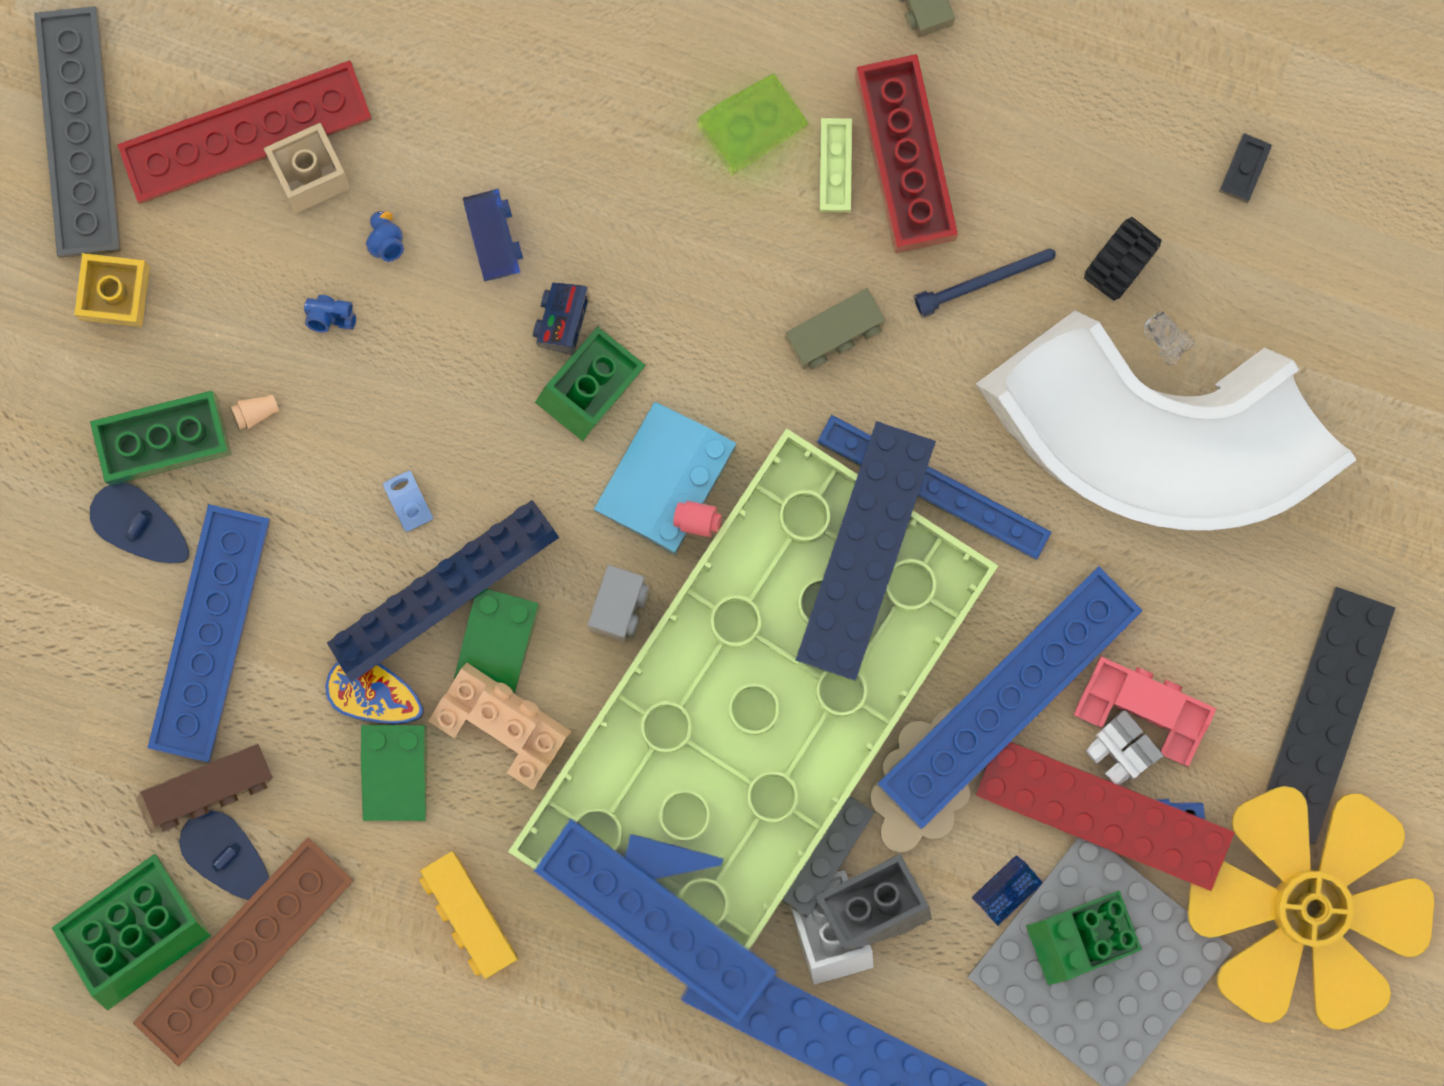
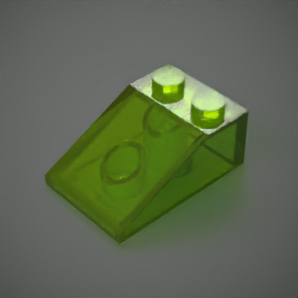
(751, 123)

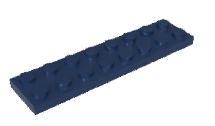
(865, 551)
(442, 590)

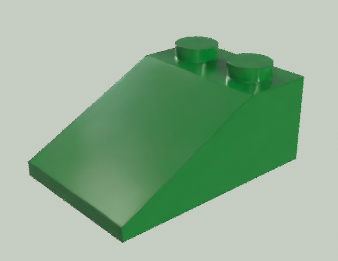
(589, 383)
(498, 636)
(394, 772)

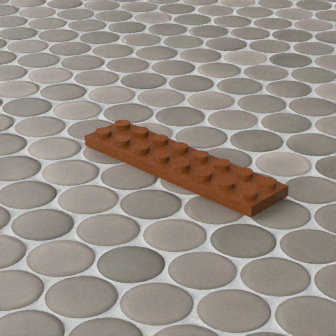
(243, 952)

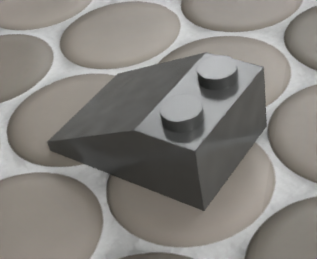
(875, 905)

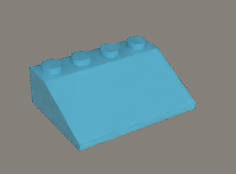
(664, 465)

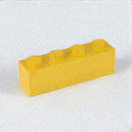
(468, 914)

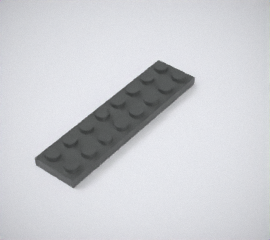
(77, 132)

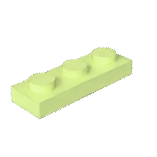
(835, 165)

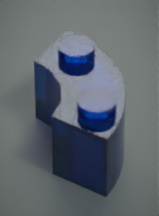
(491, 234)

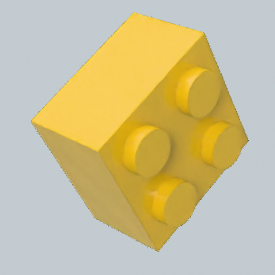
(112, 290)

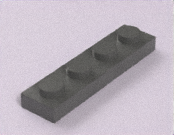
(827, 856)

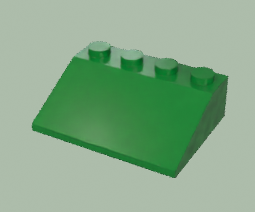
(130, 932)

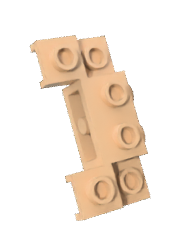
(504, 717)

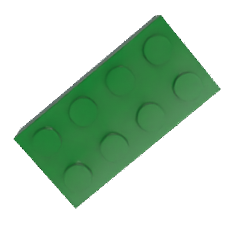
(160, 438)

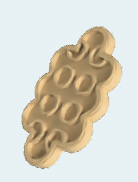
(897, 829)

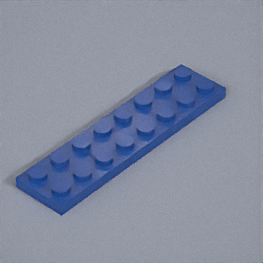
(209, 633)
(655, 921)

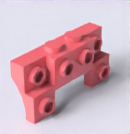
(1152, 701)

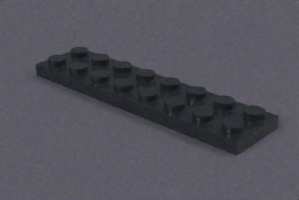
(1330, 700)

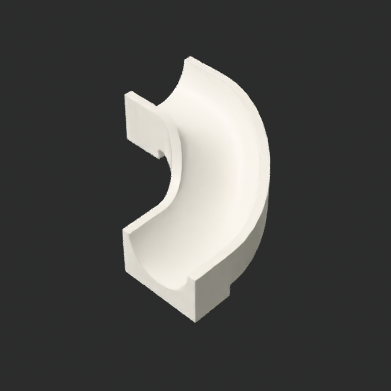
(1159, 454)

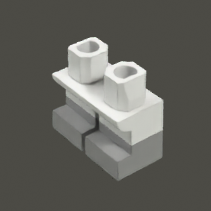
(1132, 759)

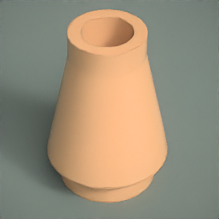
(252, 411)

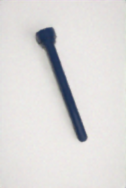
(929, 302)

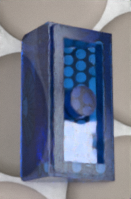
(1007, 890)

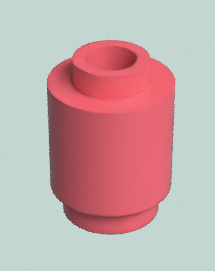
(697, 518)

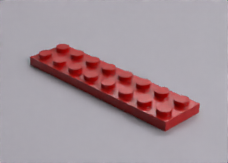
(241, 131)
(1106, 814)

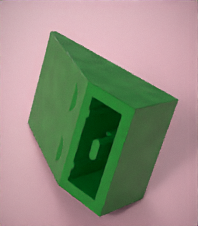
(1083, 938)

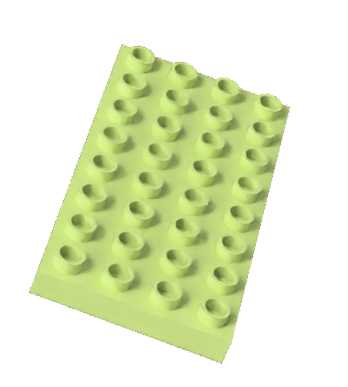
(718, 725)

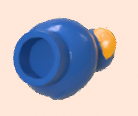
(386, 237)

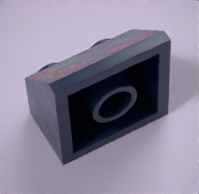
(562, 318)

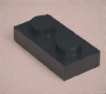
(1245, 168)

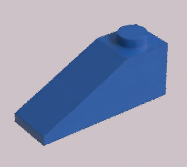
(664, 859)

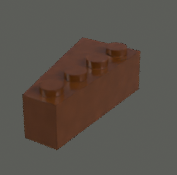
(203, 788)

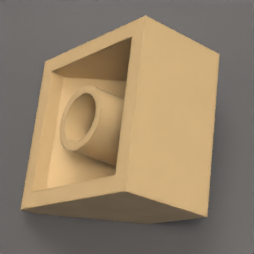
(307, 168)

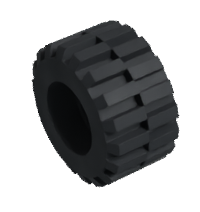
(1122, 258)

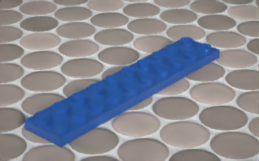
(1009, 698)
(835, 1040)

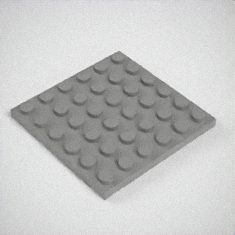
(1121, 1010)

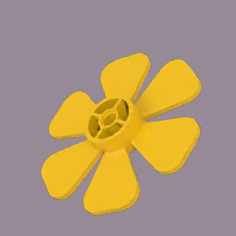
(1391, 915)

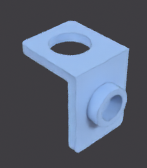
(408, 501)

